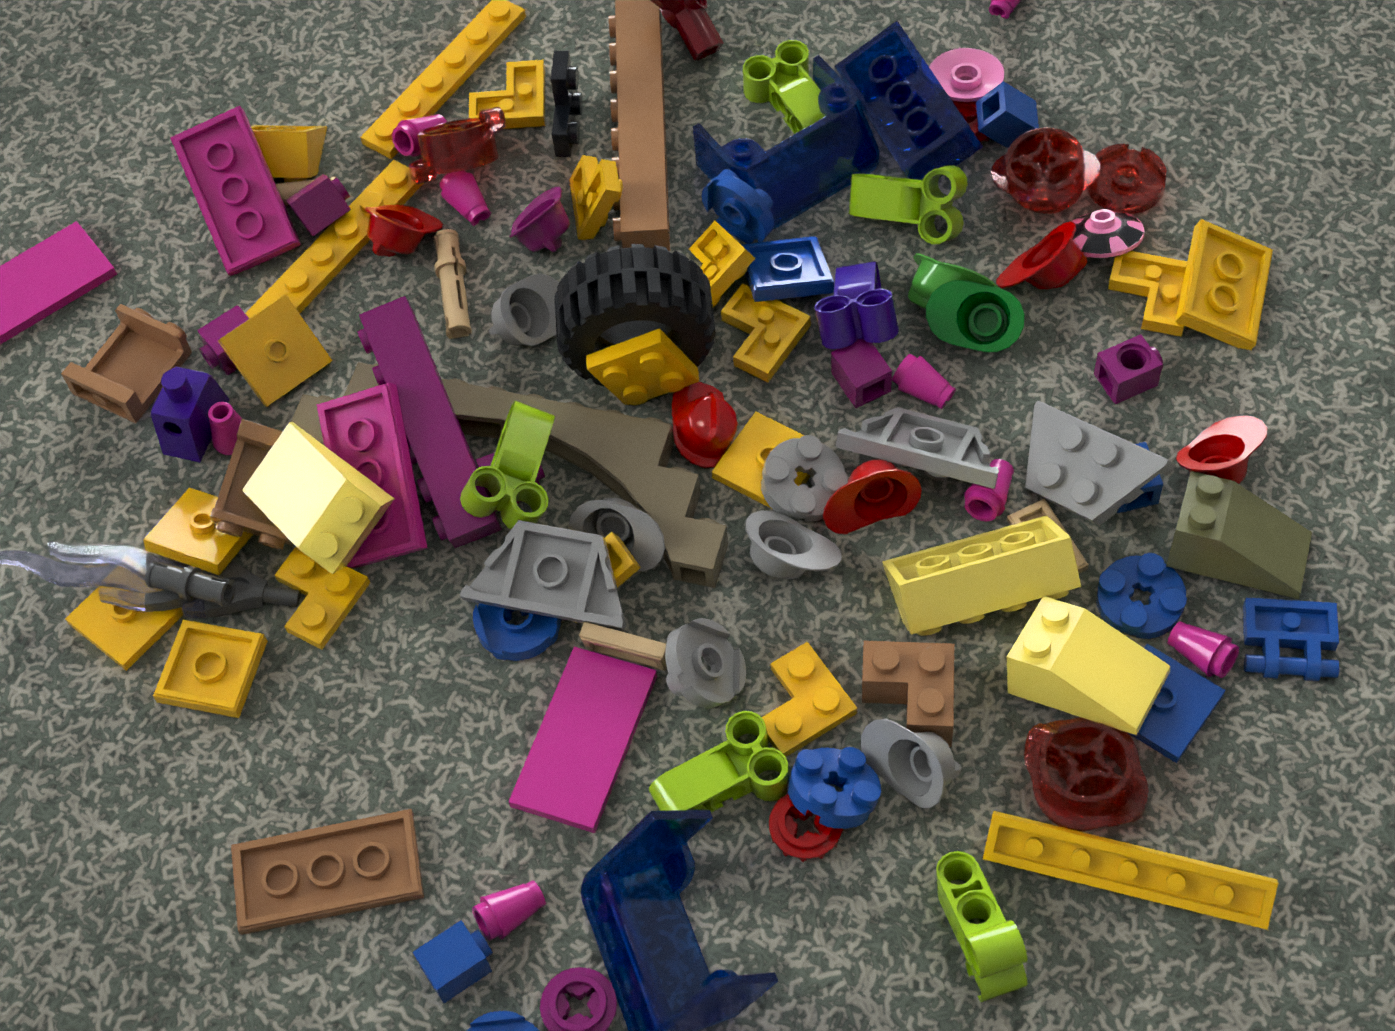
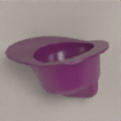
(542, 222)

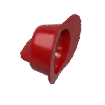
(398, 228)
(1048, 263)
(702, 424)
(1224, 448)
(872, 494)

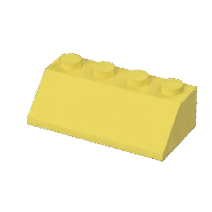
(982, 575)

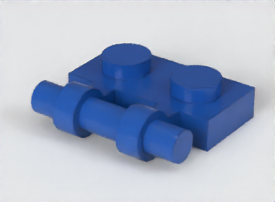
(1290, 625)

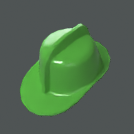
(934, 273)

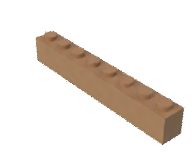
(640, 124)

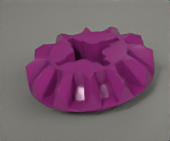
(578, 983)

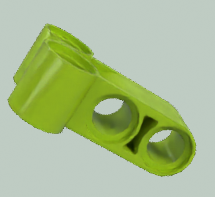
(784, 84)
(911, 201)
(513, 469)
(725, 771)
(992, 948)

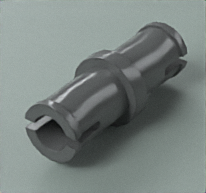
(190, 583)

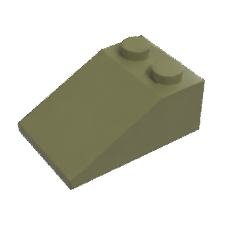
(1238, 538)

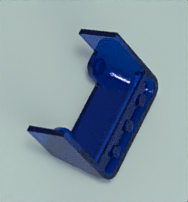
(807, 164)
(648, 936)

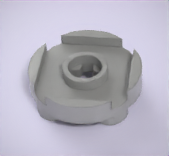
(805, 456)
(687, 673)

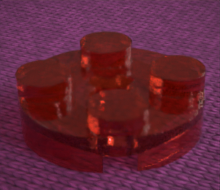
(1128, 197)

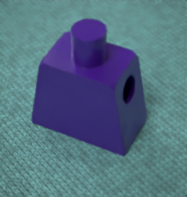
(182, 412)

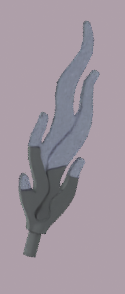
(126, 569)

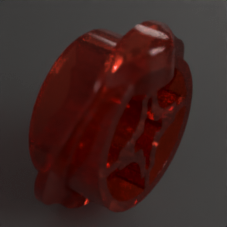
(457, 145)
(1067, 175)
(1093, 792)

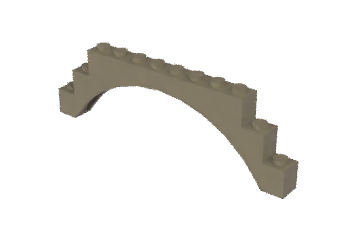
(616, 448)

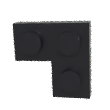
(567, 104)

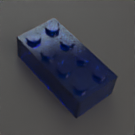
(907, 104)

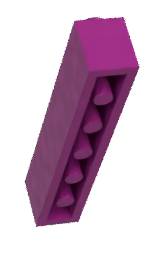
(428, 419)

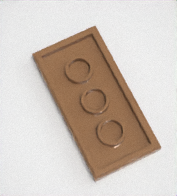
(326, 871)

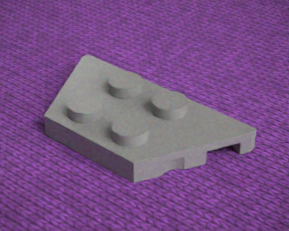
(924, 443)
(1086, 466)
(551, 575)

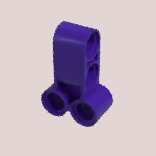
(856, 309)

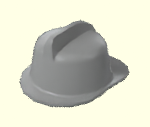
(524, 308)
(632, 525)
(786, 547)
(910, 762)

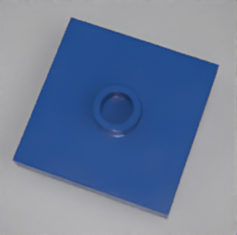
(788, 269)
(1178, 710)

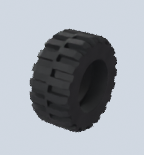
(629, 295)

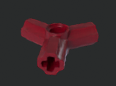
(692, 24)

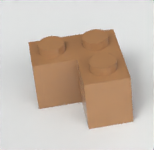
(912, 676)

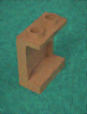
(130, 364)
(233, 508)

